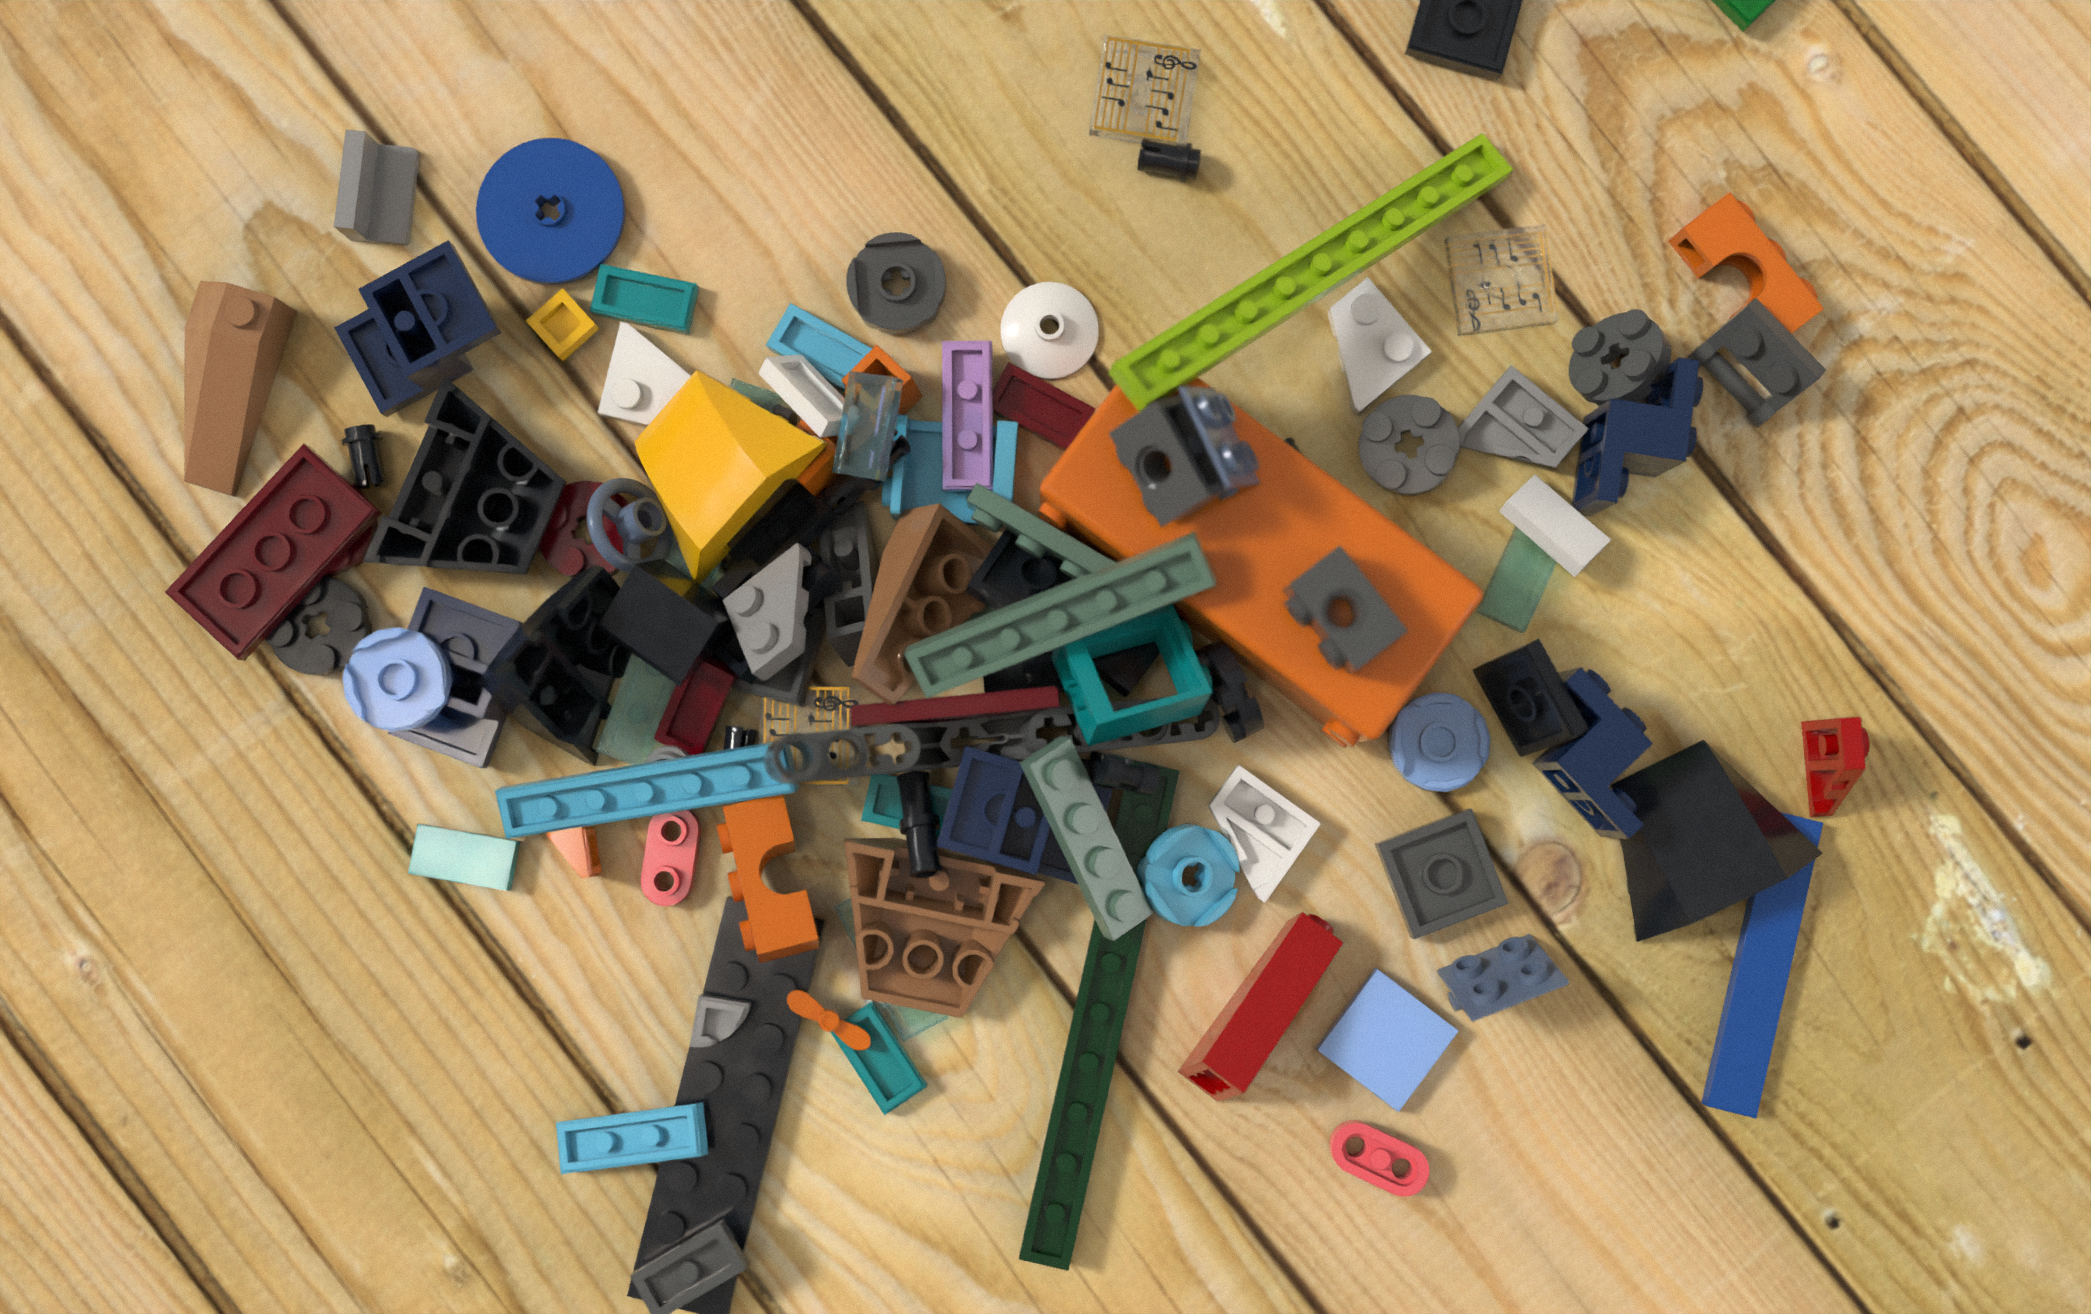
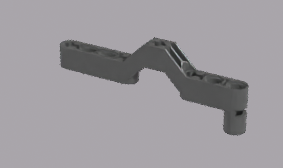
(929, 743)

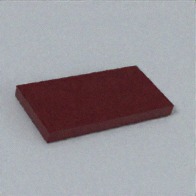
(273, 552)
(955, 707)

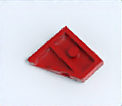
(1833, 761)

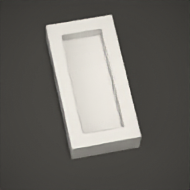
(805, 392)
(1554, 525)

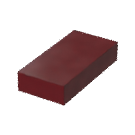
(1039, 407)
(697, 707)

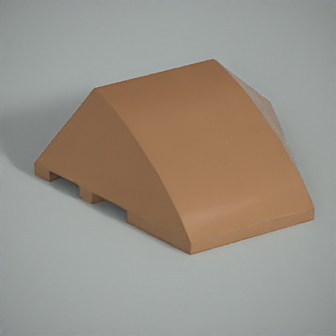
(931, 937)

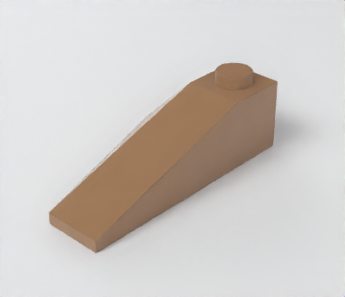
(230, 367)
(917, 595)

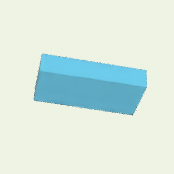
(821, 344)

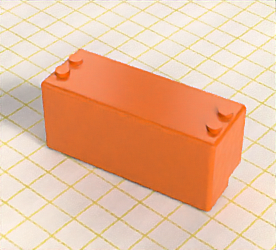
(1259, 547)

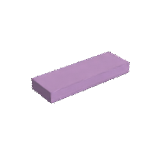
(967, 415)

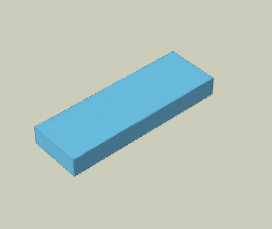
(632, 1138)

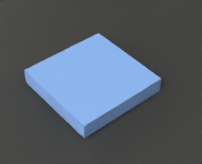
(1386, 1039)

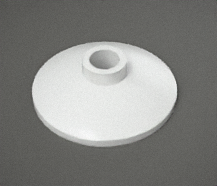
(1049, 354)

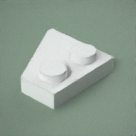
(1262, 829)

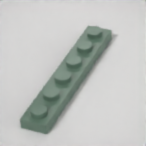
(1061, 615)

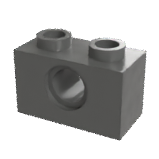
(1141, 446)
(1373, 621)

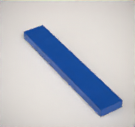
(1758, 988)

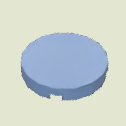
(397, 679)
(1438, 742)

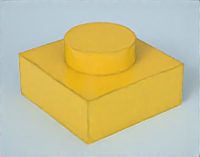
(562, 324)

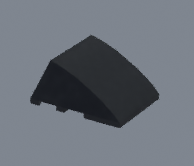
(469, 496)
(561, 666)
(1702, 841)

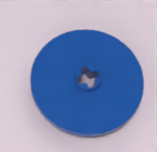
(537, 246)

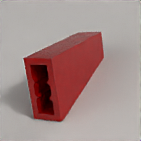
(1261, 1008)

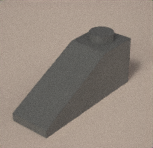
(852, 551)

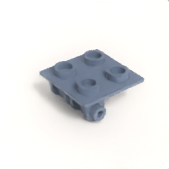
(1213, 419)
(1500, 977)

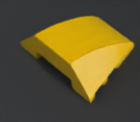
(716, 464)

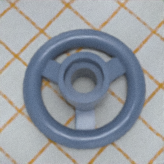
(634, 523)

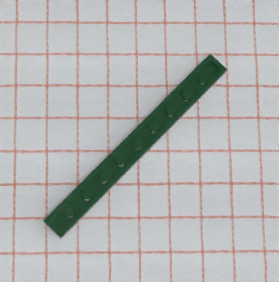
(1091, 1052)

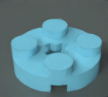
(1163, 869)

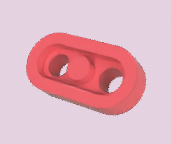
(675, 857)
(1377, 1156)

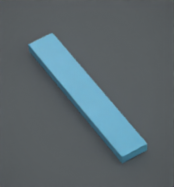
(640, 790)

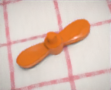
(828, 1019)

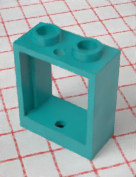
(1088, 695)

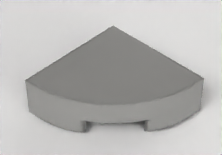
(717, 1019)

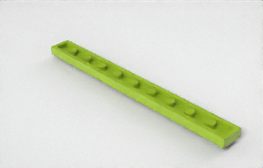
(1308, 273)

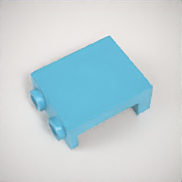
(919, 474)

